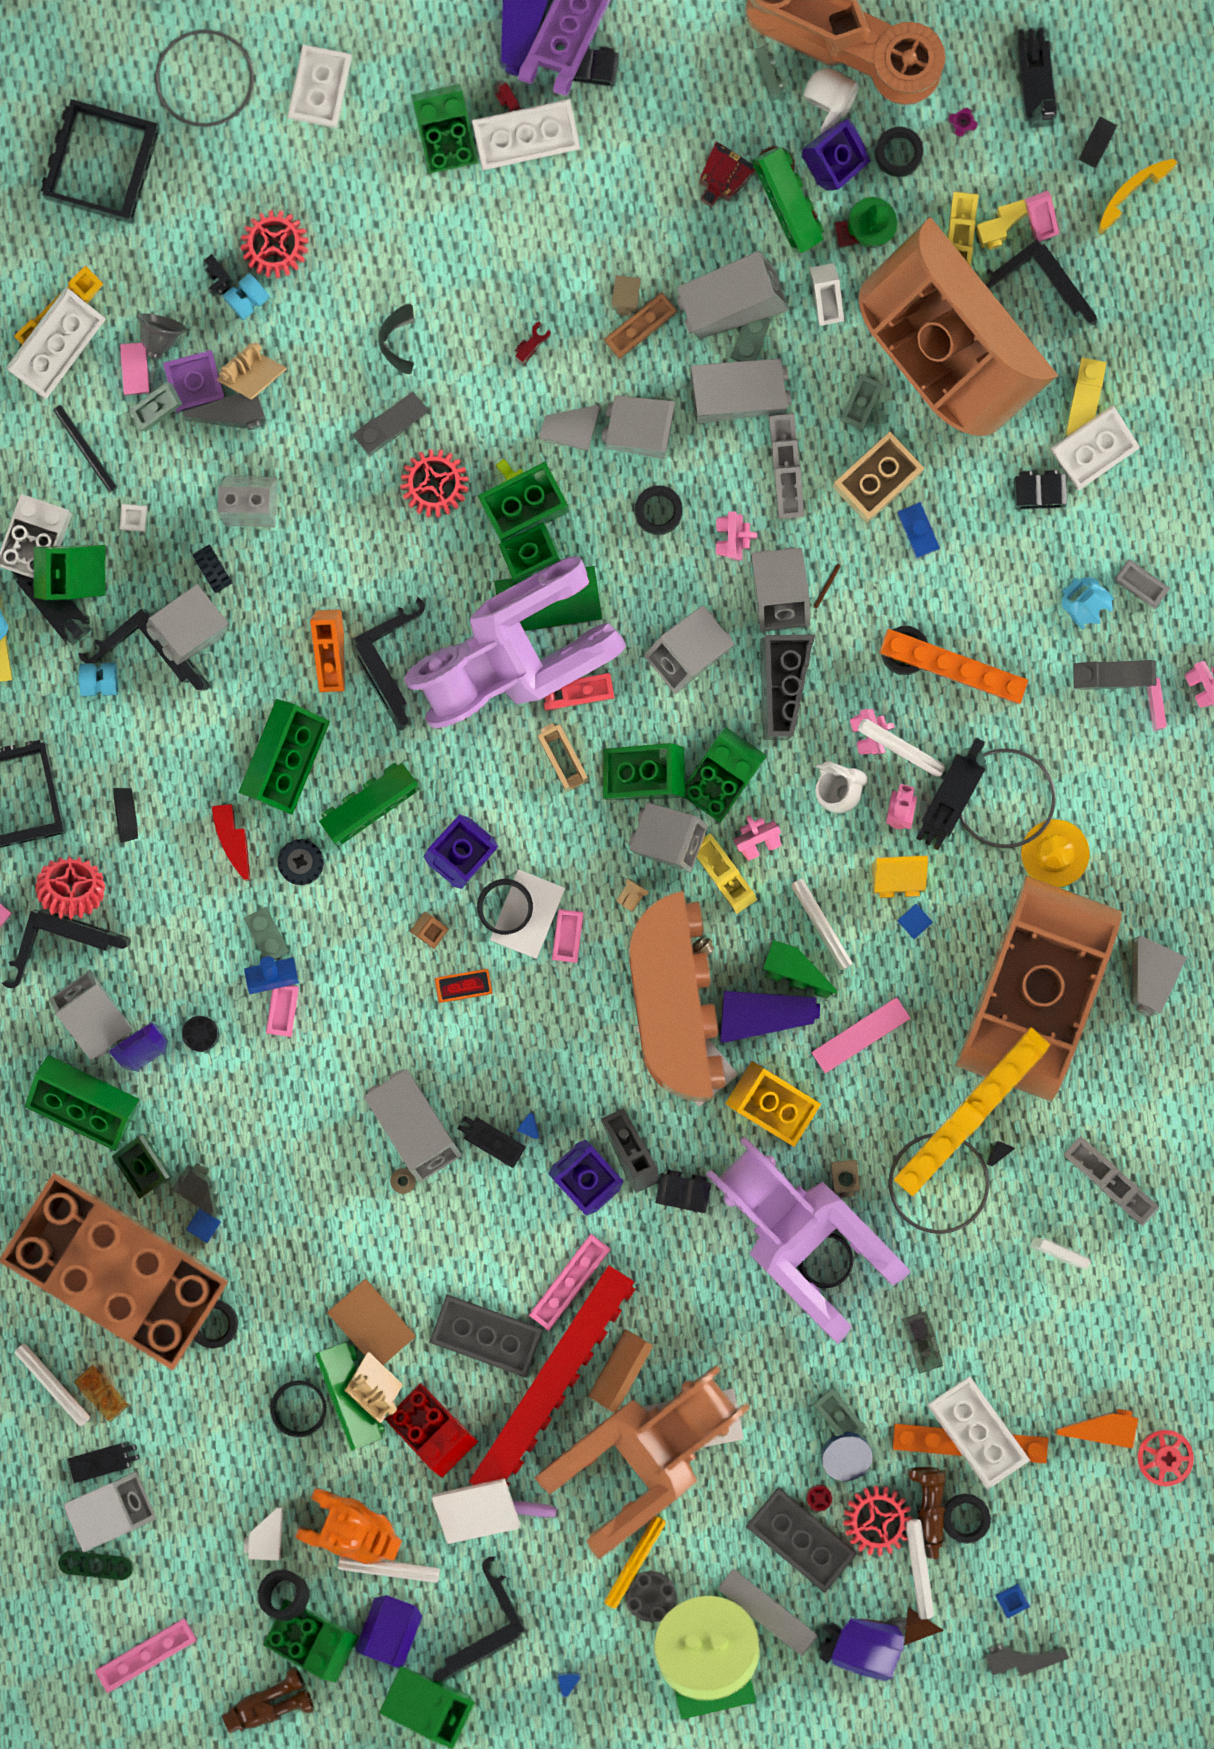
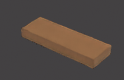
(640, 325)

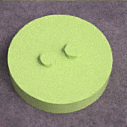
(707, 1647)

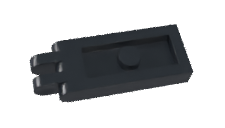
(492, 1141)
(101, 1462)

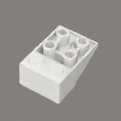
(31, 526)

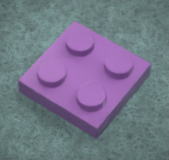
(194, 380)

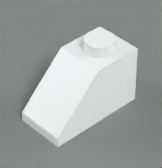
(827, 294)
(266, 1538)

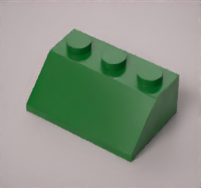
(523, 502)
(693, 1707)

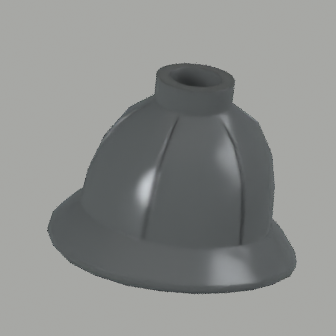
(158, 333)

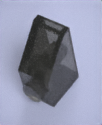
(197, 1188)
(922, 1342)

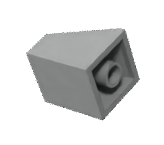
(639, 426)
(781, 589)
(187, 625)
(689, 649)
(668, 836)
(1153, 975)
(90, 1015)
(109, 1511)

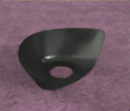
(400, 317)

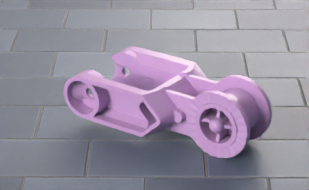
(500, 655)
(795, 1224)

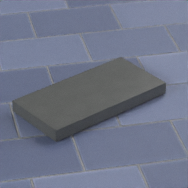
(486, 1335)
(801, 1539)

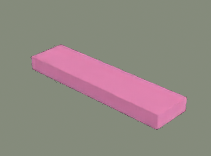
(860, 1035)
(569, 1282)
(145, 1655)

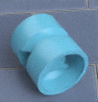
(254, 294)
(90, 675)

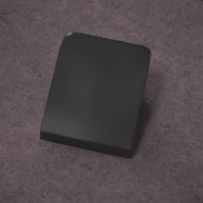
(998, 1152)

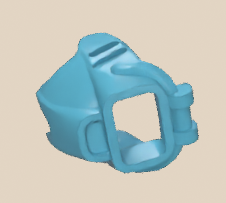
(1089, 603)

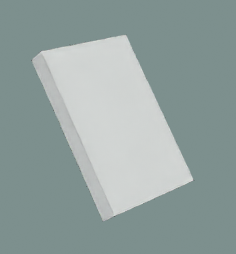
(319, 86)
(1095, 447)
(545, 900)
(476, 1511)

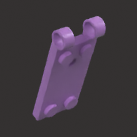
(566, 24)

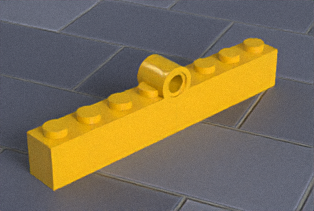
(972, 1111)

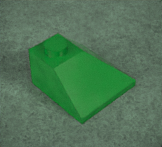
(529, 552)

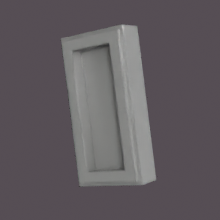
(1142, 584)

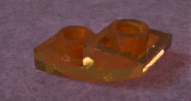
(101, 1393)

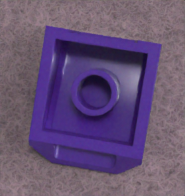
(836, 155)
(460, 851)
(140, 1048)
(586, 1177)
(389, 1630)
(869, 1649)

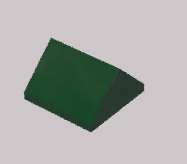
(142, 1166)

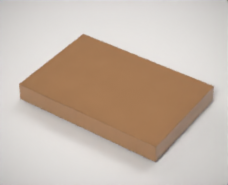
(371, 1323)
(620, 1371)

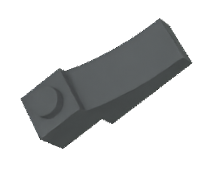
(390, 424)
(1114, 674)
(1002, 1658)

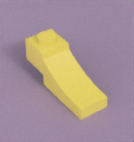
(995, 231)
(1086, 393)
(725, 875)

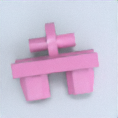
(738, 536)
(1202, 674)
(868, 745)
(901, 807)
(754, 833)

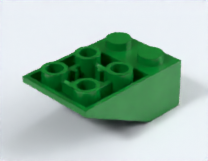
(444, 128)
(69, 571)
(723, 774)
(792, 965)
(312, 1643)
(427, 1707)

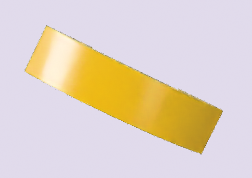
(1155, 172)
(83, 284)

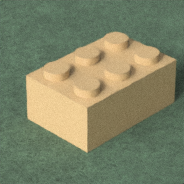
(878, 477)

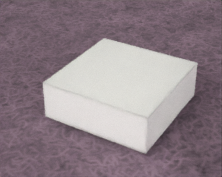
(133, 517)

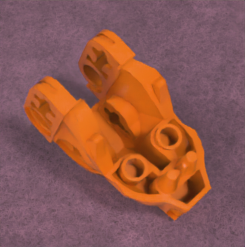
(352, 1530)

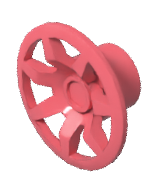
(1166, 1458)

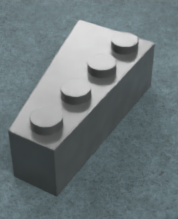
(782, 682)

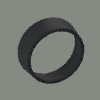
(125, 814)
(496, 883)
(821, 1285)
(277, 1422)

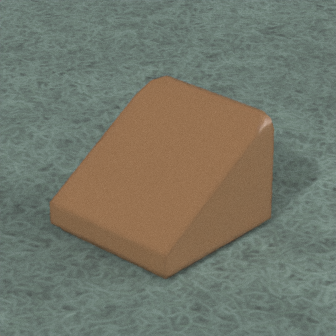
(429, 930)

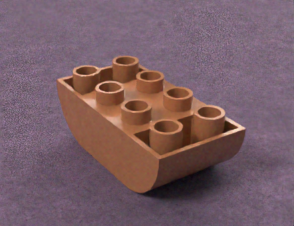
(951, 334)
(1043, 982)
(668, 1001)
(114, 1270)

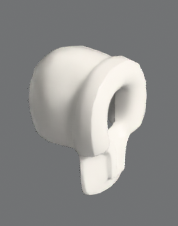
(832, 93)
(836, 778)

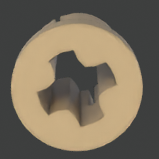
(631, 895)

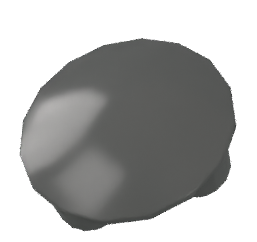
(651, 1596)

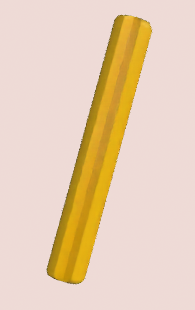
(635, 1562)

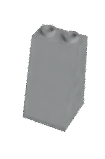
(732, 296)
(739, 390)
(248, 501)
(412, 1125)

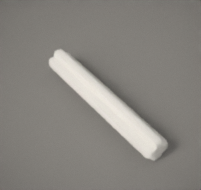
(901, 747)
(821, 924)
(51, 1383)
(919, 1568)
(392, 1569)

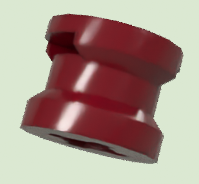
(822, 1500)

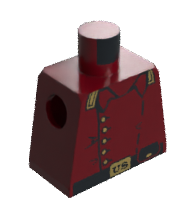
(724, 174)

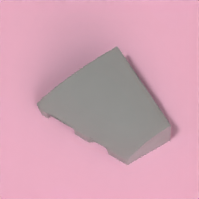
(570, 427)

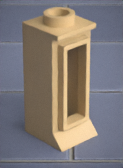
(550, 734)

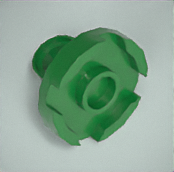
(872, 222)

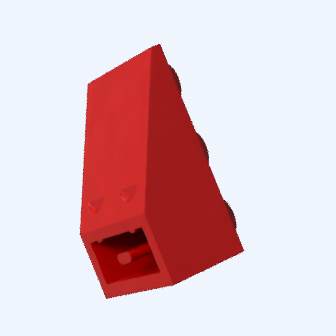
(431, 1430)

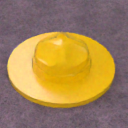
(1057, 854)

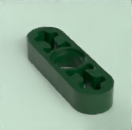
(77, 1556)

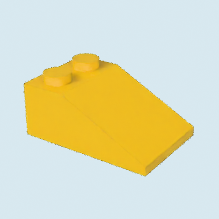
(899, 876)
(773, 1103)

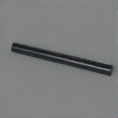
(85, 448)

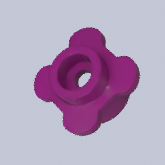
(970, 123)

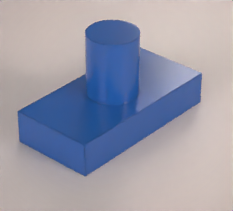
(918, 530)
(271, 975)

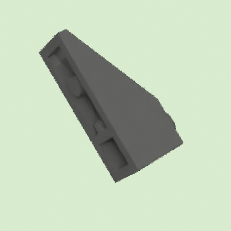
(230, 411)
(630, 1151)

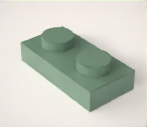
(772, 83)
(750, 340)
(861, 402)
(156, 406)
(266, 934)
(838, 1413)

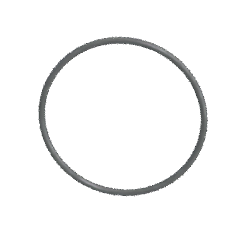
(213, 123)
(1051, 810)
(931, 1230)

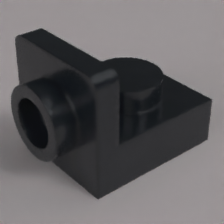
(215, 272)
(828, 1645)

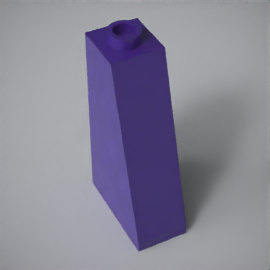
(519, 29)
(760, 1014)

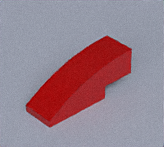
(232, 839)

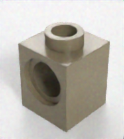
(626, 295)
(845, 1166)

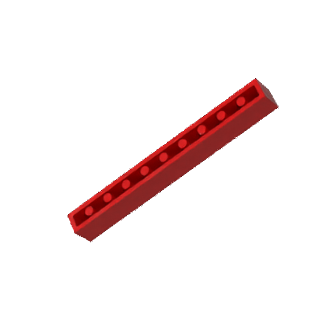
(554, 1377)

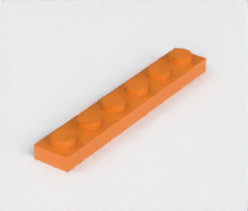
(953, 666)
(937, 1441)

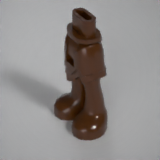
(931, 1511)
(258, 1710)

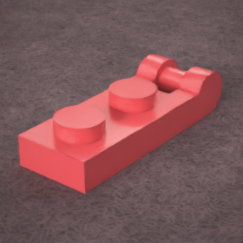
(582, 691)

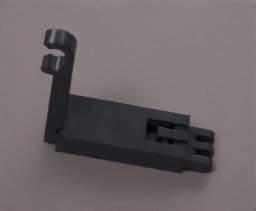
(1036, 81)
(1054, 274)
(61, 614)
(375, 668)
(184, 671)
(953, 794)
(71, 929)
(491, 1643)

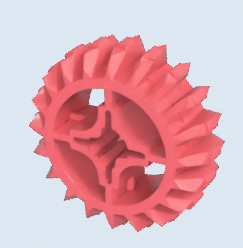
(288, 260)
(444, 477)
(55, 891)
(869, 1499)

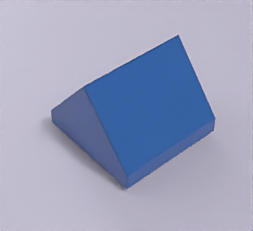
(529, 1127)
(568, 1681)

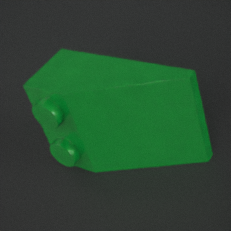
(644, 772)

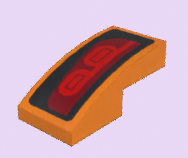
(463, 986)

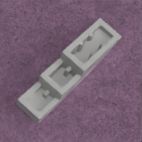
(786, 465)
(1111, 1181)
(767, 1612)

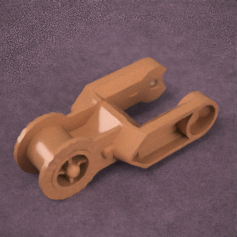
(899, 58)
(656, 1447)

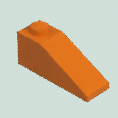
(329, 649)
(1108, 1428)

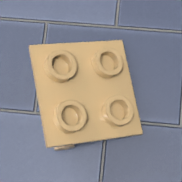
(250, 371)
(374, 1388)

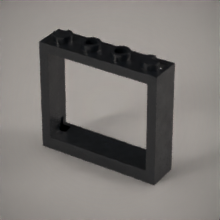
(63, 139)
(34, 748)

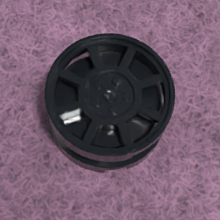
(200, 1033)

